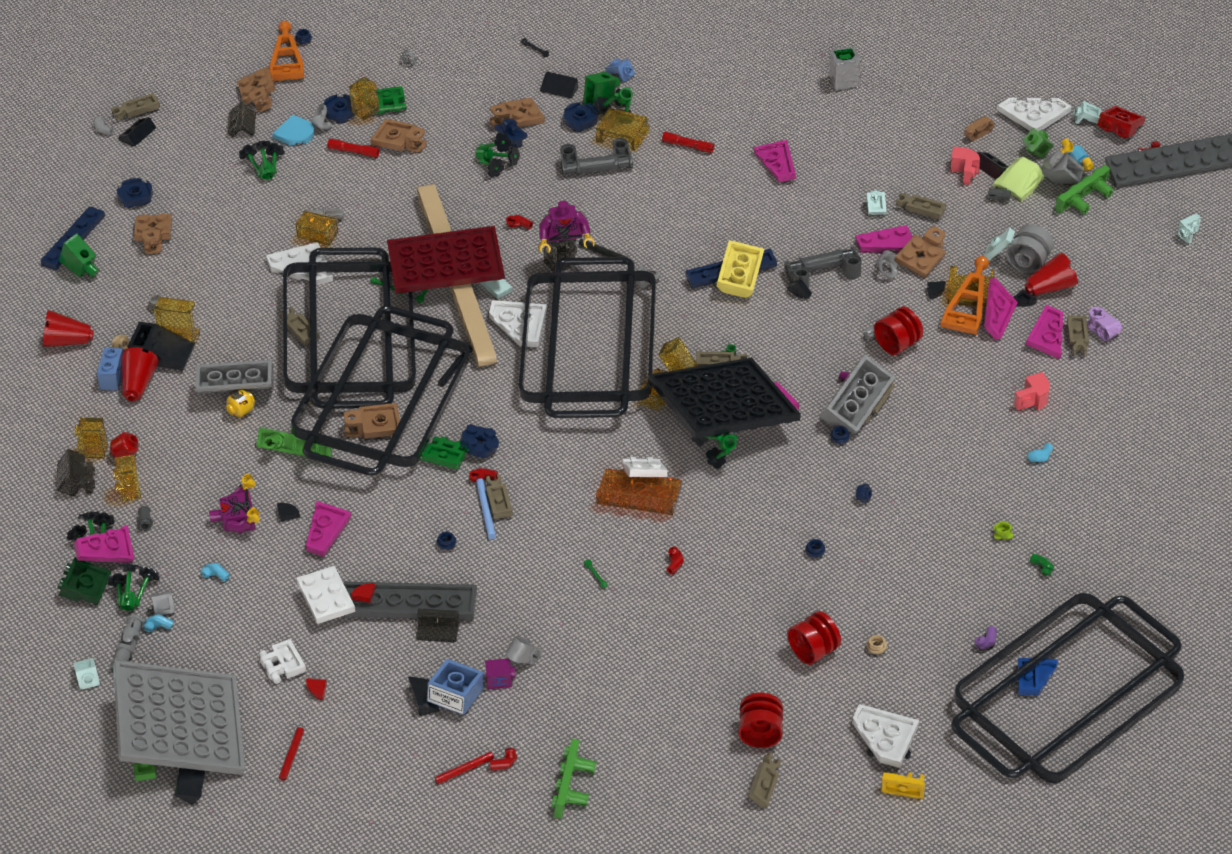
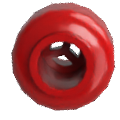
(124, 445)

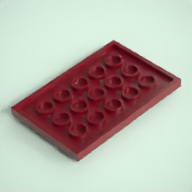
(445, 259)

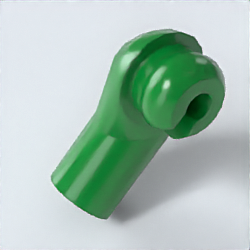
(1045, 563)

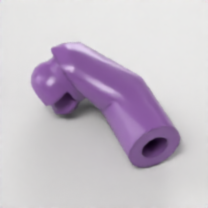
(989, 640)

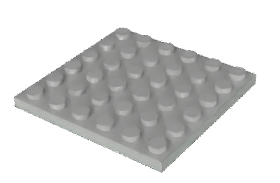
(178, 717)

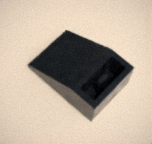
(168, 346)

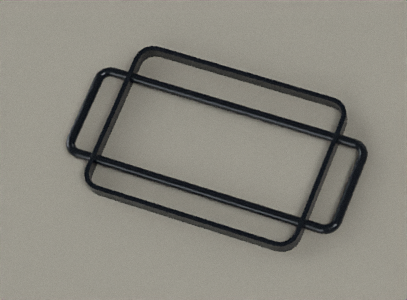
(312, 268)
(558, 277)
(382, 456)
(1029, 762)

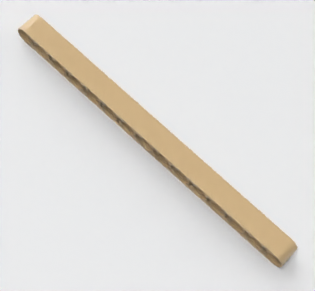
(462, 294)

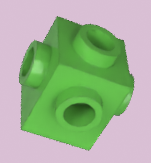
(1038, 142)

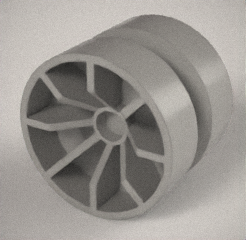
(1030, 248)

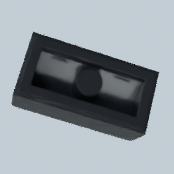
(559, 84)
(137, 131)
(991, 165)
(419, 689)
(189, 785)

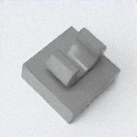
(163, 603)

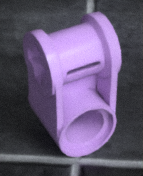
(1103, 324)

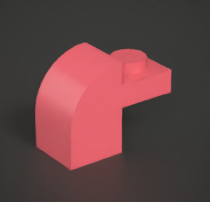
(965, 161)
(1034, 393)

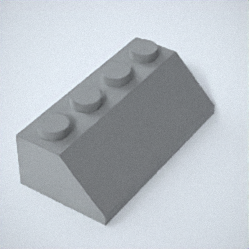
(234, 377)
(857, 395)

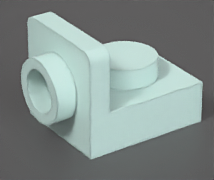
(1087, 111)
(876, 203)
(1188, 227)
(86, 673)

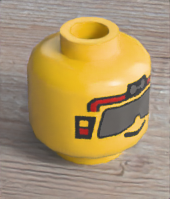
(240, 403)

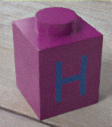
(499, 673)

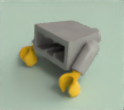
(1062, 168)

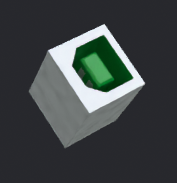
(844, 68)

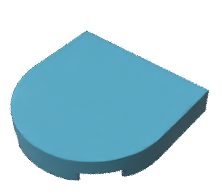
(294, 131)

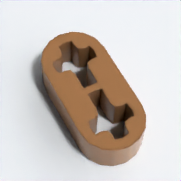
(979, 128)

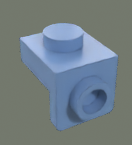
(622, 67)

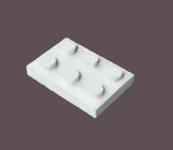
(325, 594)

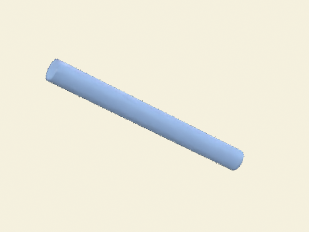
(486, 509)

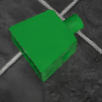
(599, 85)
(78, 257)

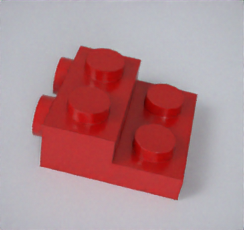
(1120, 121)

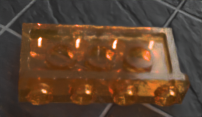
(639, 493)

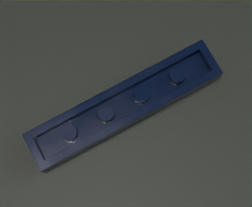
(82, 226)
(710, 273)

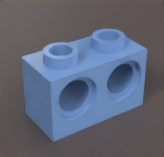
(109, 369)

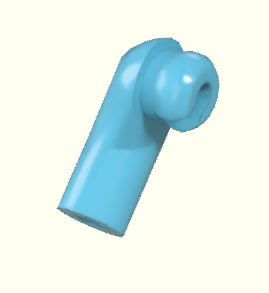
(1040, 455)
(215, 569)
(156, 621)

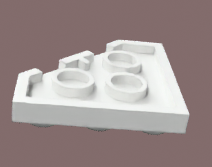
(1034, 112)
(279, 260)
(510, 319)
(885, 733)

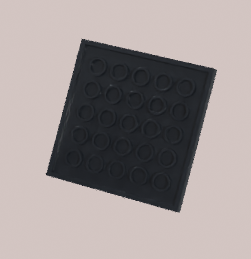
(724, 398)

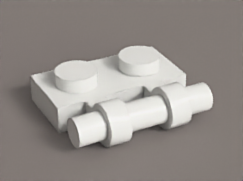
(644, 467)
(288, 659)

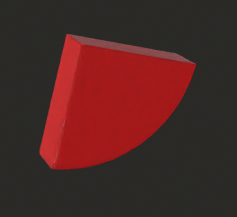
(364, 592)
(317, 687)

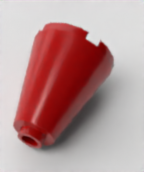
(1052, 276)
(65, 331)
(136, 371)

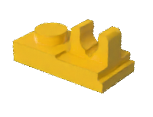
(902, 785)

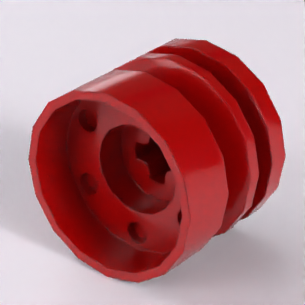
(898, 330)
(814, 637)
(761, 720)

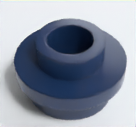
(303, 36)
(840, 435)
(863, 493)
(446, 540)
(815, 548)

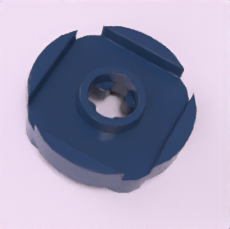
(339, 108)
(580, 116)
(142, 196)
(471, 437)

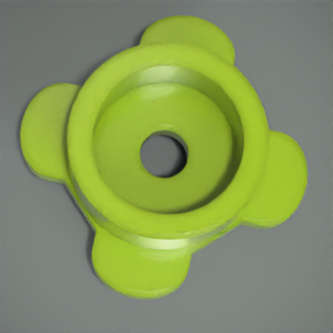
(1003, 531)

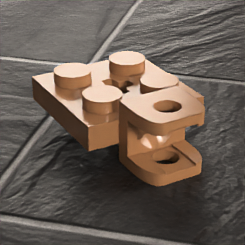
(257, 88)
(523, 111)
(399, 135)
(152, 230)
(928, 246)
(367, 423)

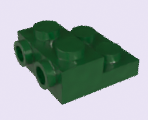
(83, 581)

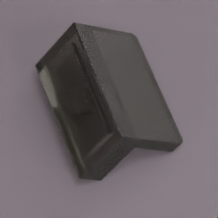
(241, 119)
(437, 625)

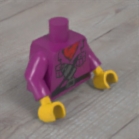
(563, 224)
(237, 509)

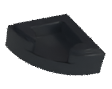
(935, 288)
(799, 289)
(1025, 299)
(287, 511)

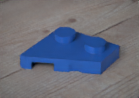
(1035, 679)

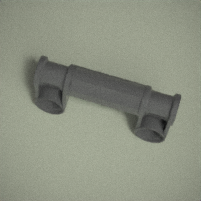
(571, 164)
(847, 259)

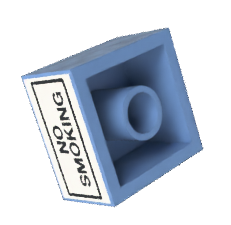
(455, 686)

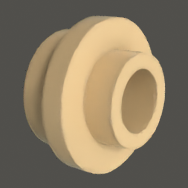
(120, 341)
(876, 644)

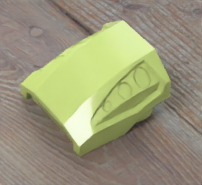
(1021, 178)

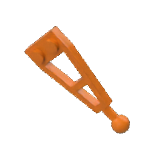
(286, 71)
(962, 321)

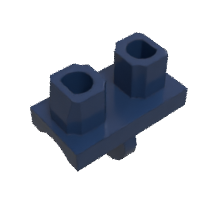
(513, 132)

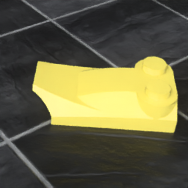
(740, 269)

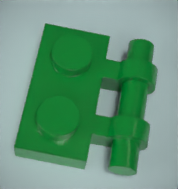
(391, 96)
(444, 453)

